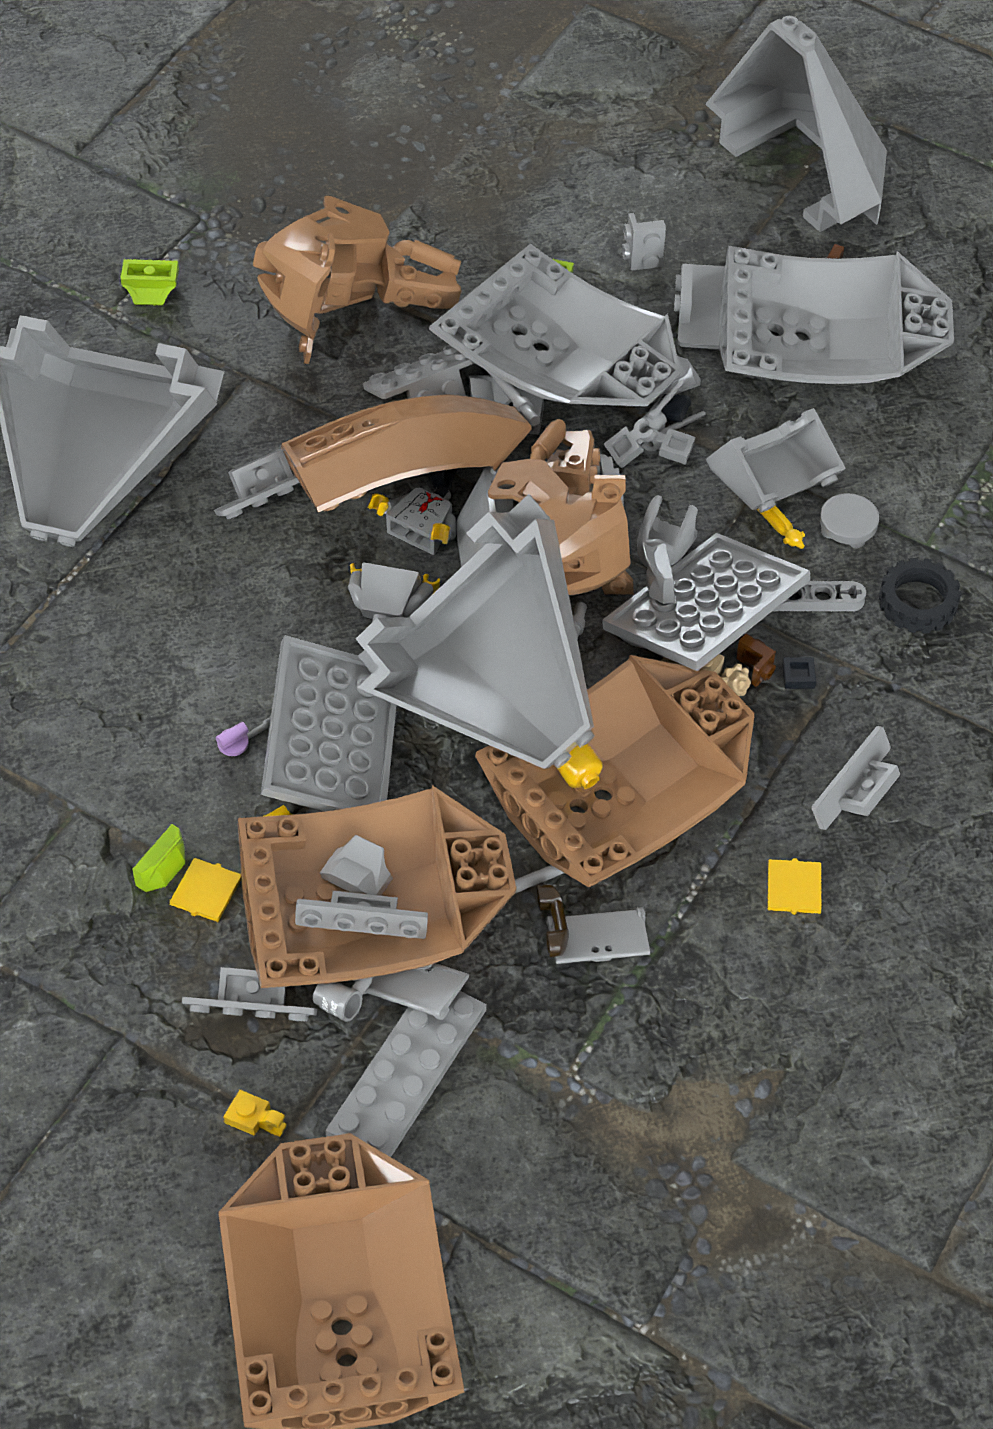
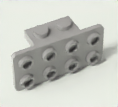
(699, 305)
(427, 377)

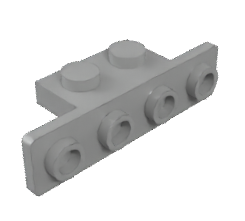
(258, 481)
(859, 782)
(362, 914)
(242, 991)

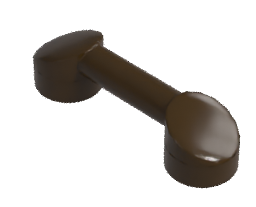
(551, 900)

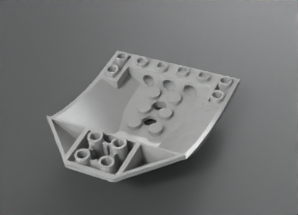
(860, 314)
(595, 343)

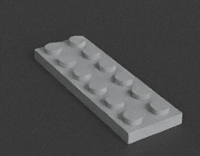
(405, 1074)

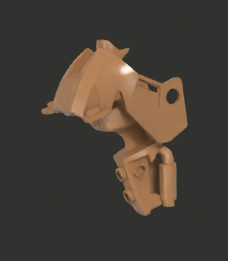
(357, 263)
(587, 523)

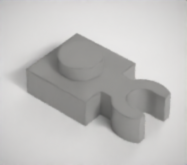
(626, 443)

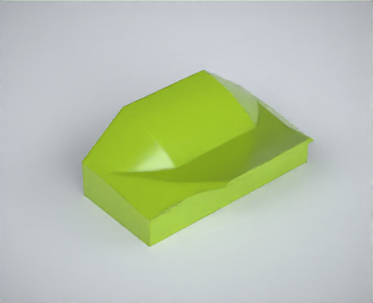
(149, 280)
(161, 861)

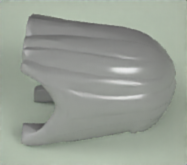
(657, 532)

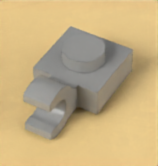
(672, 445)

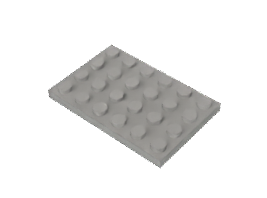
(718, 598)
(325, 734)

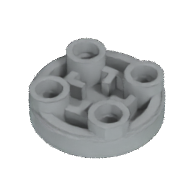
(849, 519)

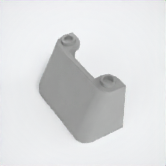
(778, 462)
(475, 508)

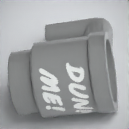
(340, 999)

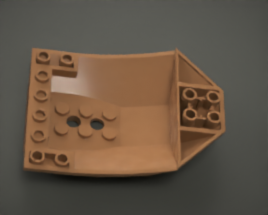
(405, 441)
(669, 756)
(439, 862)
(328, 1239)

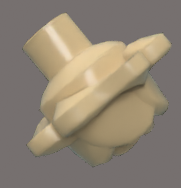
(737, 679)

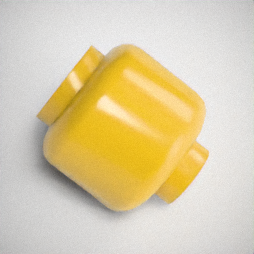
(581, 768)

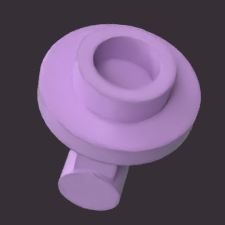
(233, 740)

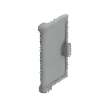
(619, 931)
(421, 988)

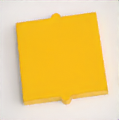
(794, 886)
(205, 889)

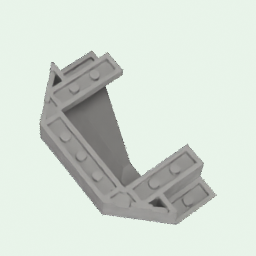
(794, 83)
(89, 424)
(492, 646)

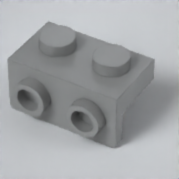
(644, 243)

